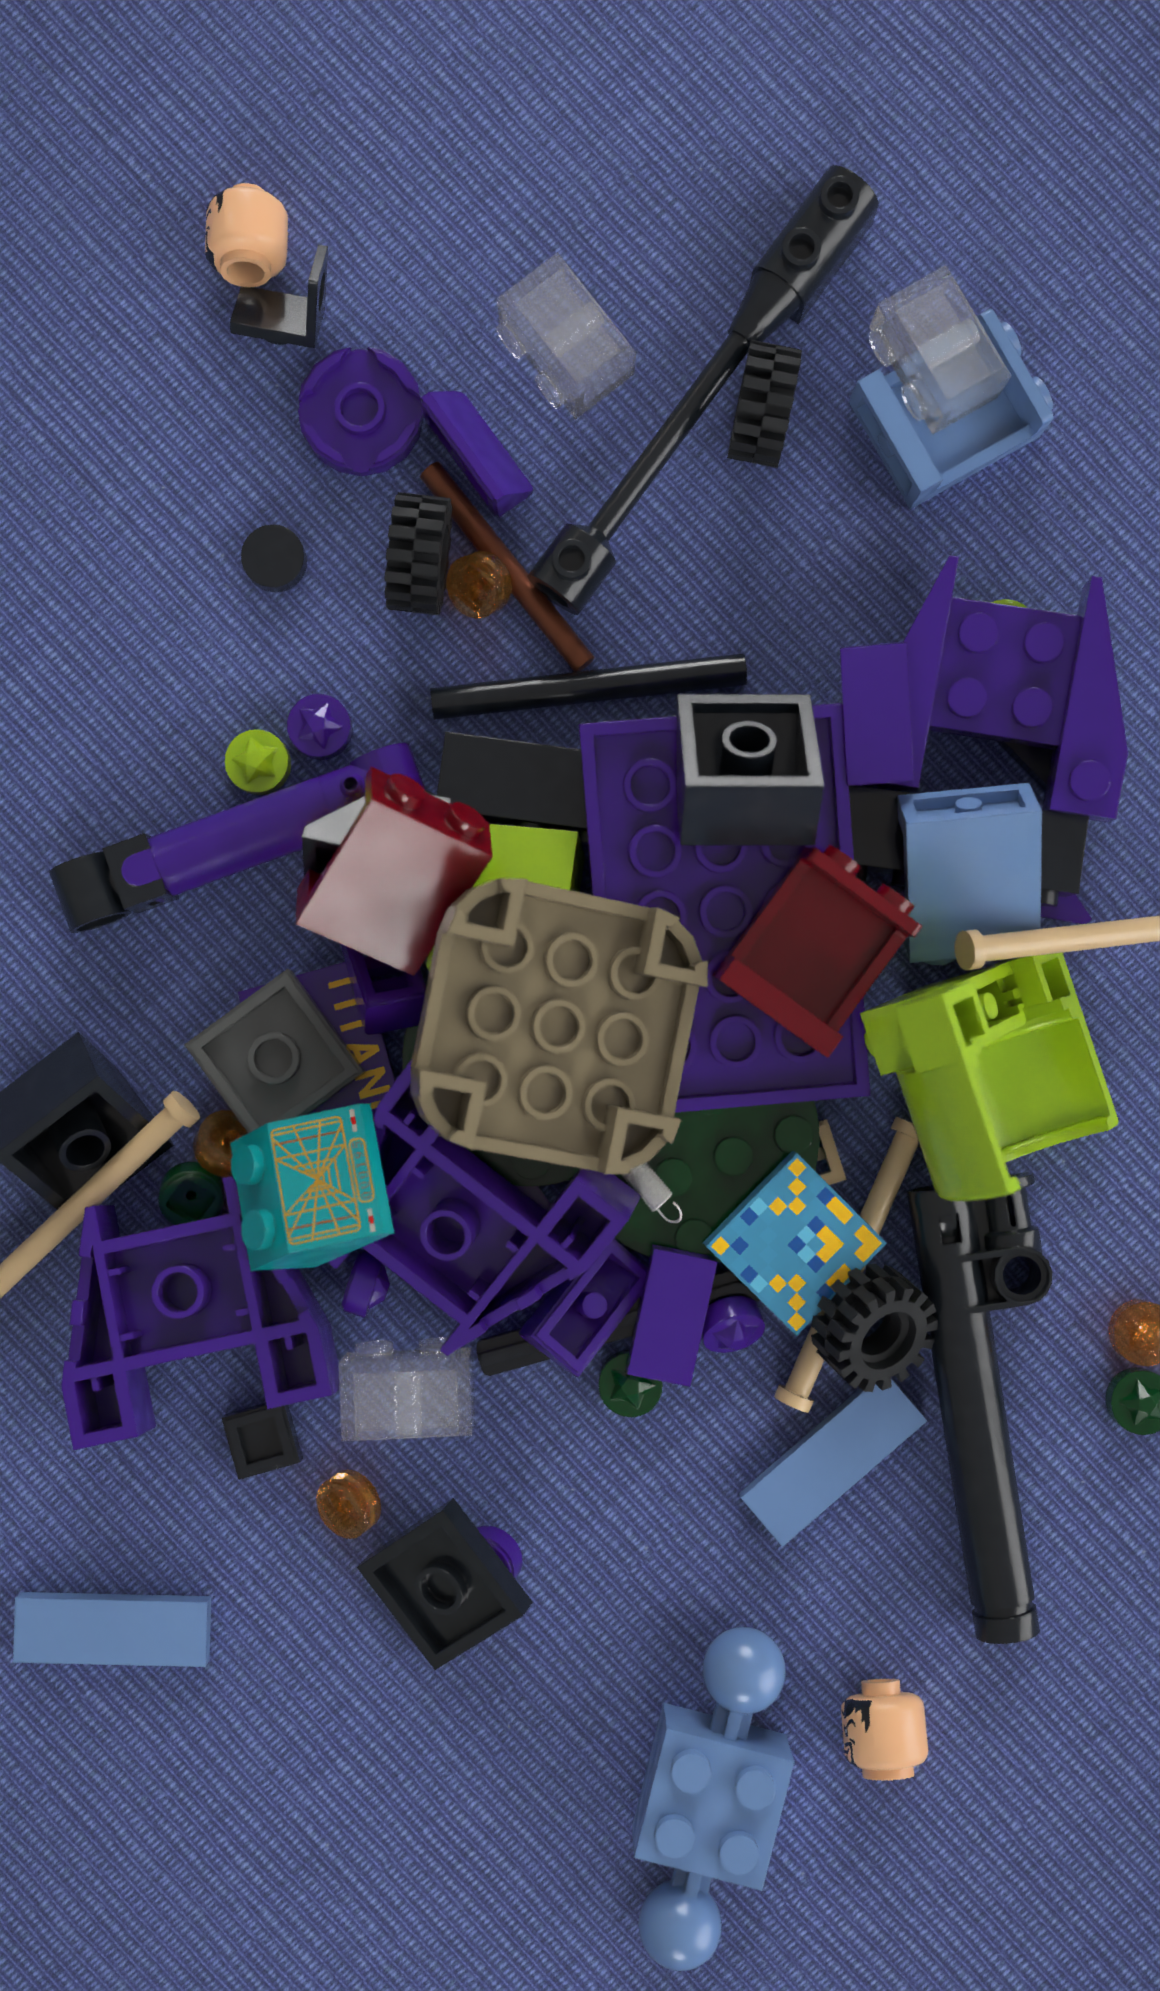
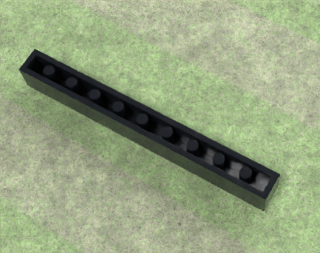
(544, 789)

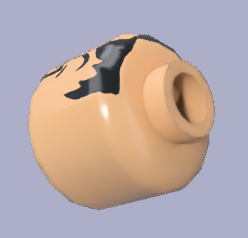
(246, 235)
(884, 1730)

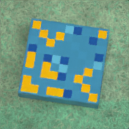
(793, 1241)

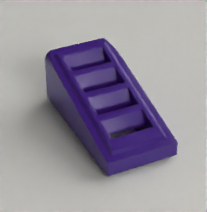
(387, 1002)

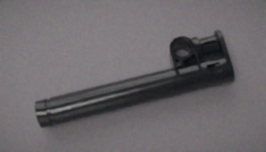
(961, 1271)

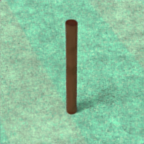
(529, 597)

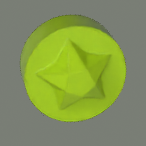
(257, 762)

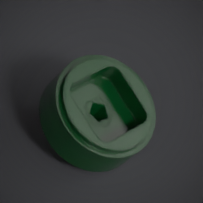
(190, 1194)
(627, 1393)
(1135, 1400)

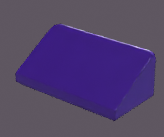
(475, 450)
(586, 1310)

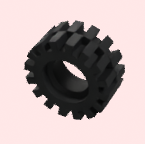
(764, 403)
(418, 553)
(892, 1344)

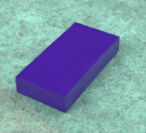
(671, 1315)

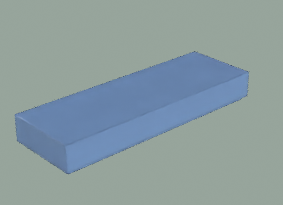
(831, 1460)
(112, 1629)

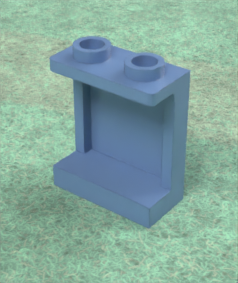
(932, 463)
(970, 865)

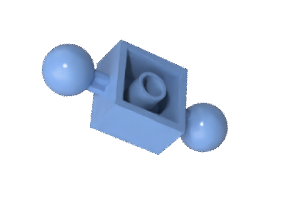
(712, 1798)

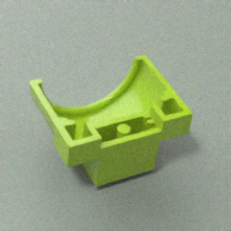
(992, 1070)

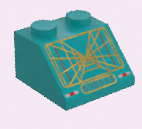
(310, 1188)

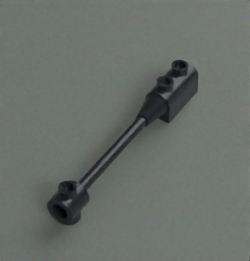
(780, 288)

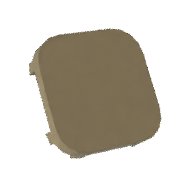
(556, 1026)

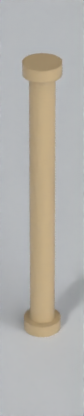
(975, 949)
(104, 1182)
(874, 1213)

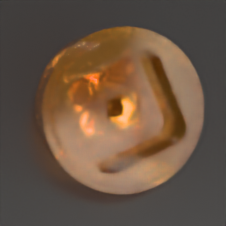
(478, 584)
(213, 1141)
(1136, 1332)
(348, 1504)

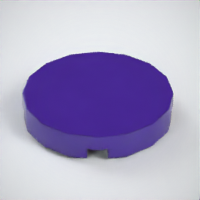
(360, 411)

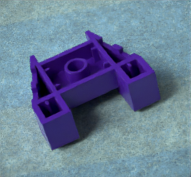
(1022, 682)
(473, 1235)
(179, 1298)

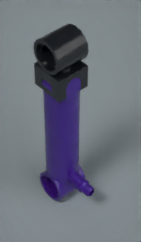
(159, 867)

